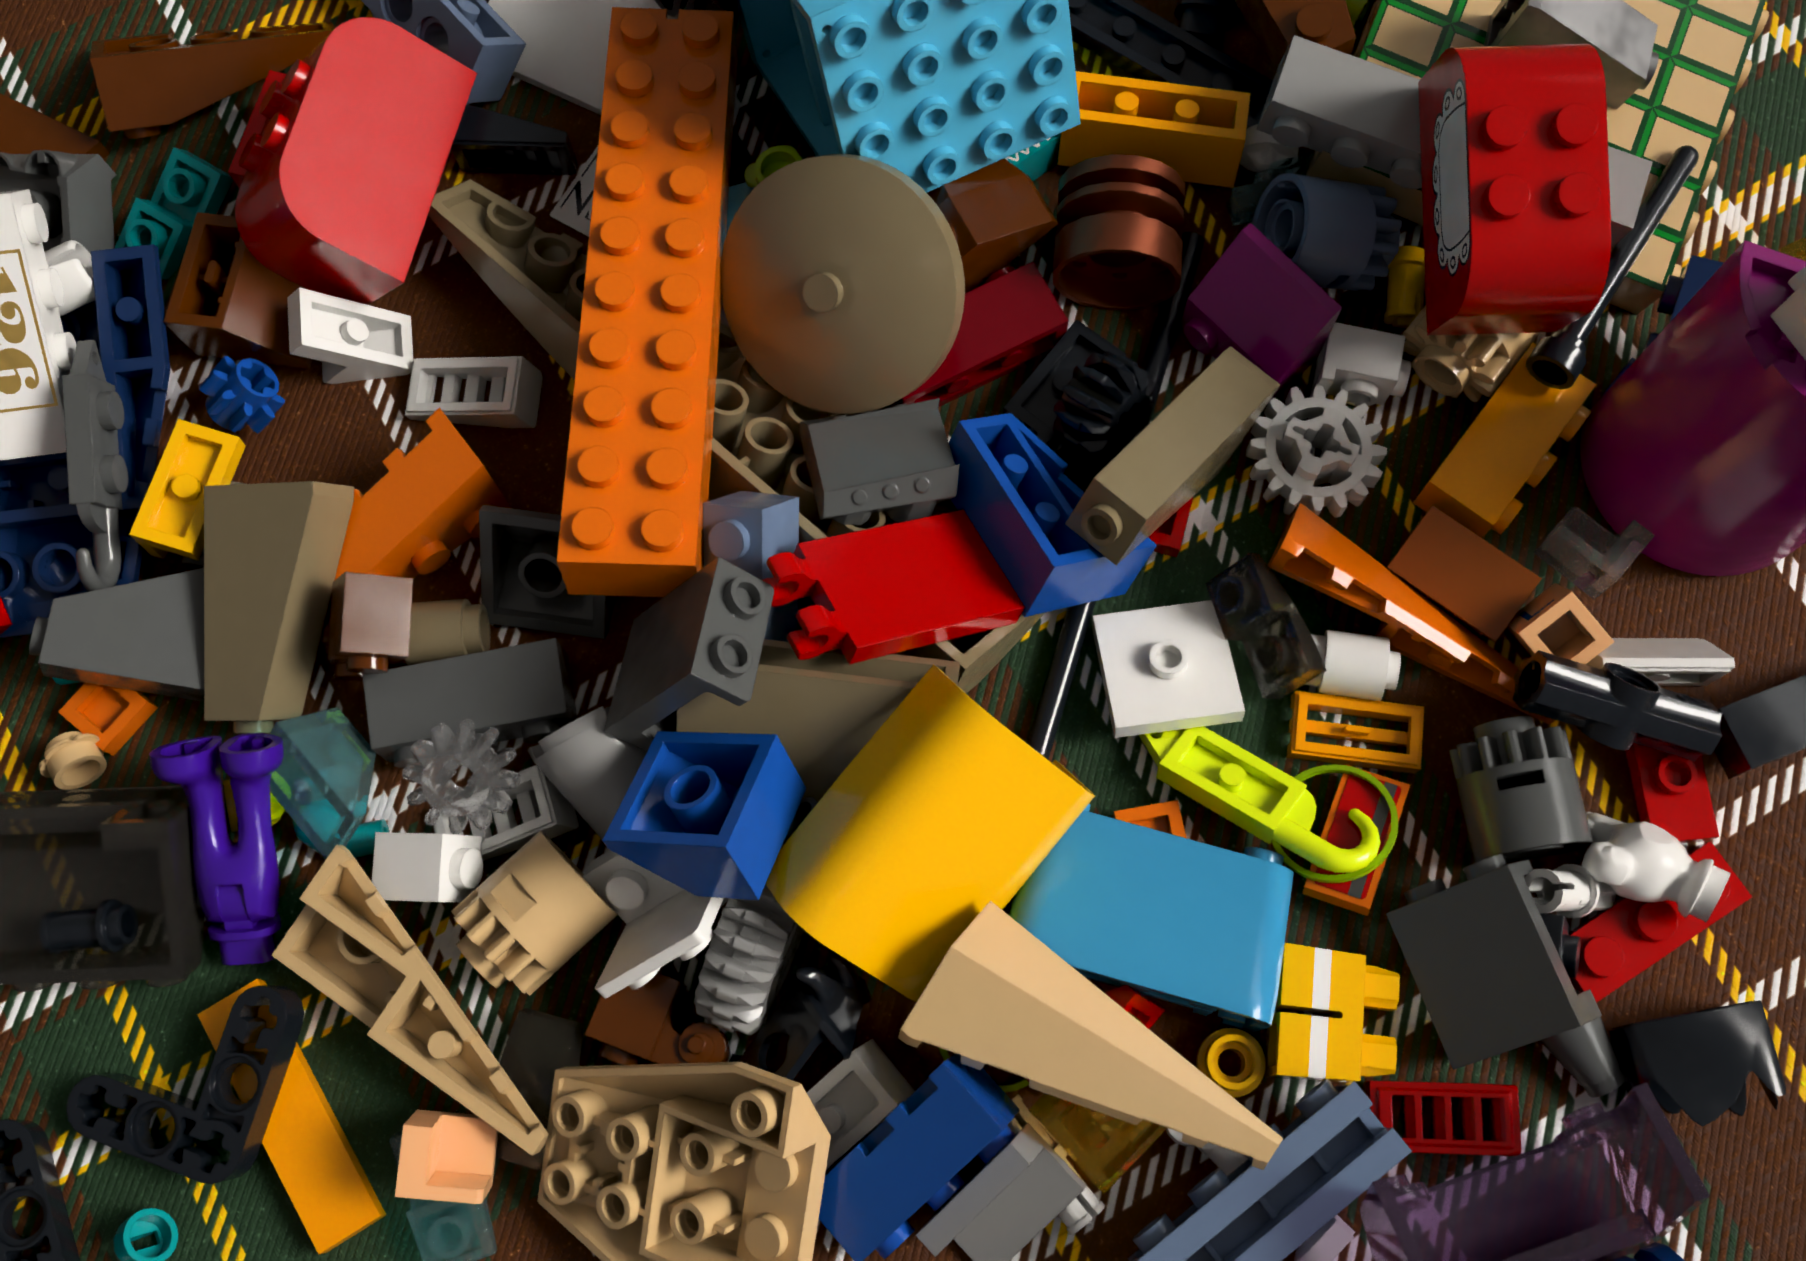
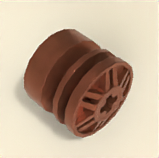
(1119, 232)

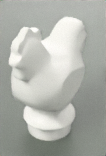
(1651, 866)

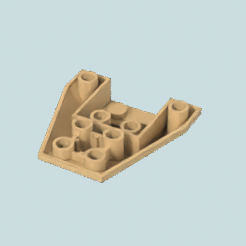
(684, 1162)

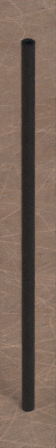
(1079, 616)

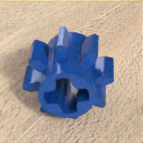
(242, 394)

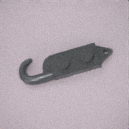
(93, 463)

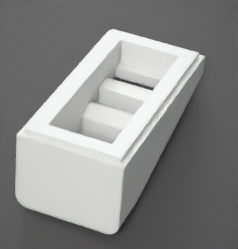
(512, 396)
(540, 808)

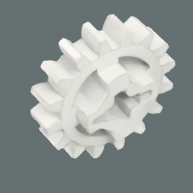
(1289, 439)

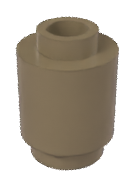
(447, 630)

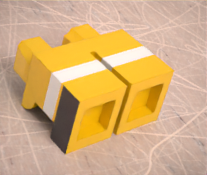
(1327, 1046)

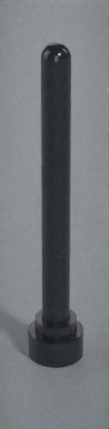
(1561, 356)

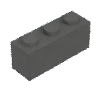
(514, 689)

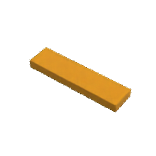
(305, 1142)

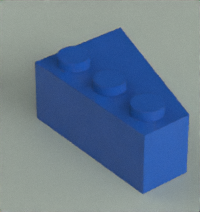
(1020, 508)

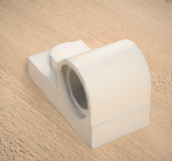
(858, 1097)

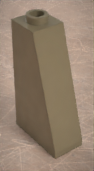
(1172, 456)
(267, 595)

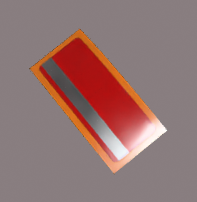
(1345, 834)

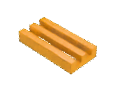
(1300, 727)

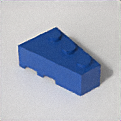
(915, 1158)

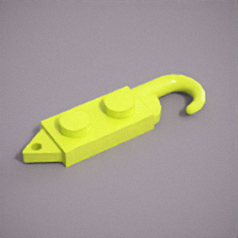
(1254, 796)

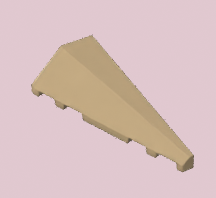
(371, 967)
(1030, 1013)

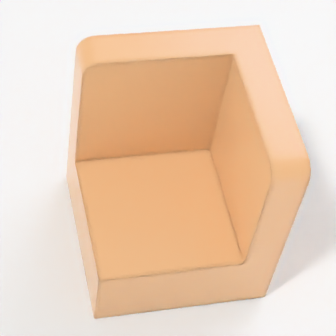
(446, 1157)

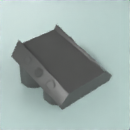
(71, 192)
(880, 463)

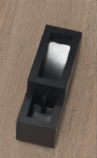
(1763, 728)

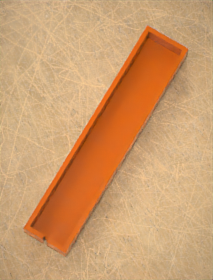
(650, 307)

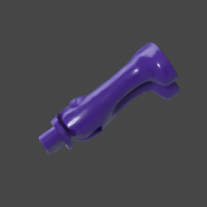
(232, 879)

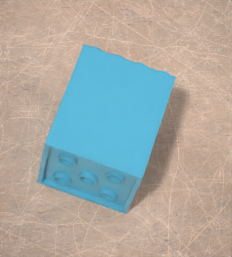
(918, 80)

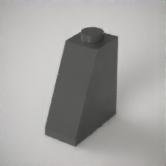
(129, 636)

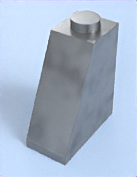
(1611, 26)

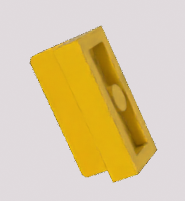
(174, 503)

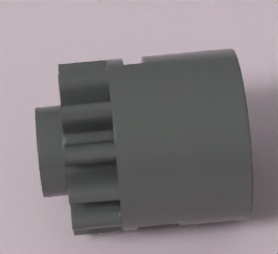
(1520, 791)

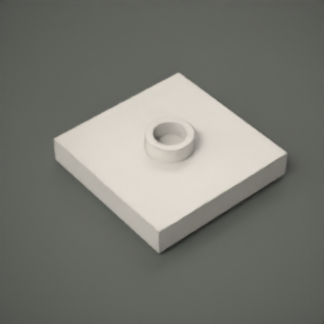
(1166, 669)

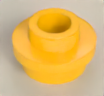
(1250, 1054)

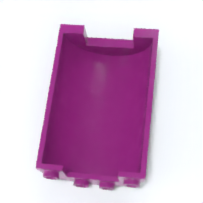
(1710, 428)

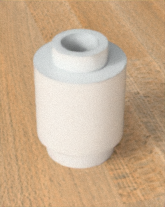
(1356, 665)

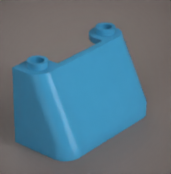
(1164, 916)

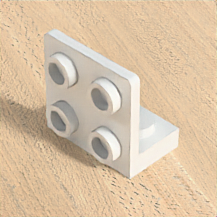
(658, 917)

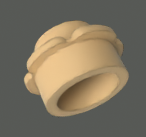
(73, 760)

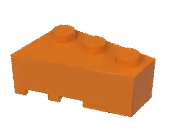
(419, 507)

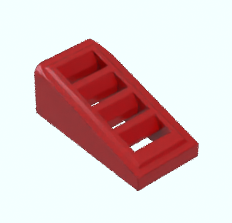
(1502, 1108)

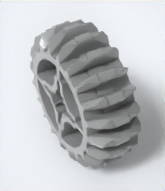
(747, 963)

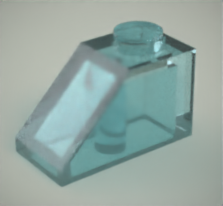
(323, 776)

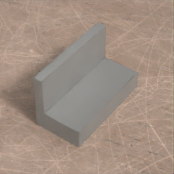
(1005, 1201)

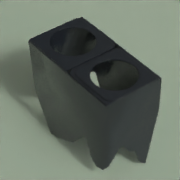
(1701, 1059)

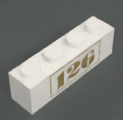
(31, 334)

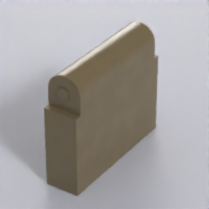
(815, 706)

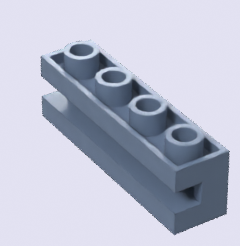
(1268, 1213)

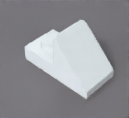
(349, 337)

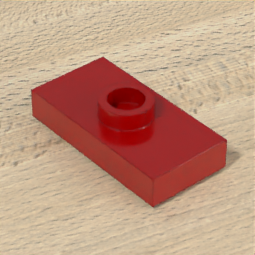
(1672, 794)

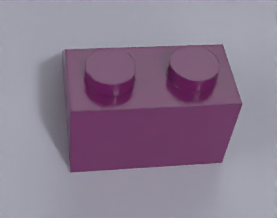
(1260, 309)

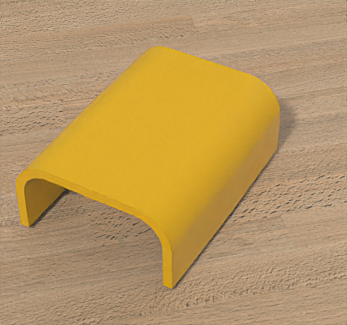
(923, 835)

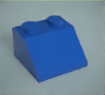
(709, 811)

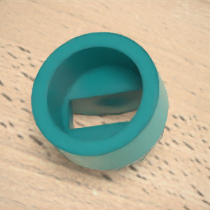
(141, 1225)

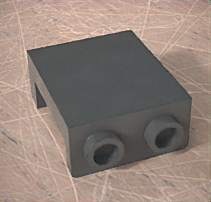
(687, 644)
(1487, 963)

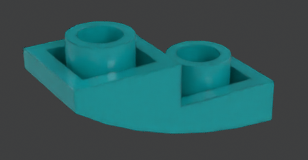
(167, 220)

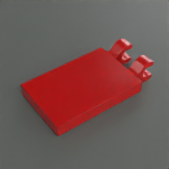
(893, 588)

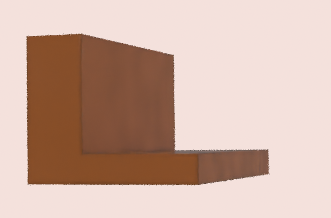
(1463, 573)

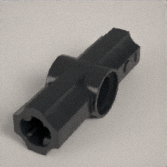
(1617, 706)

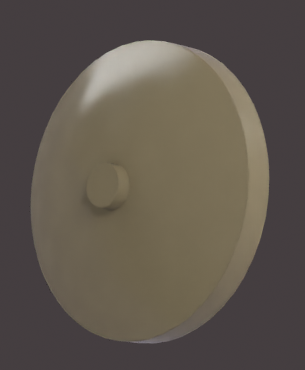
(842, 283)

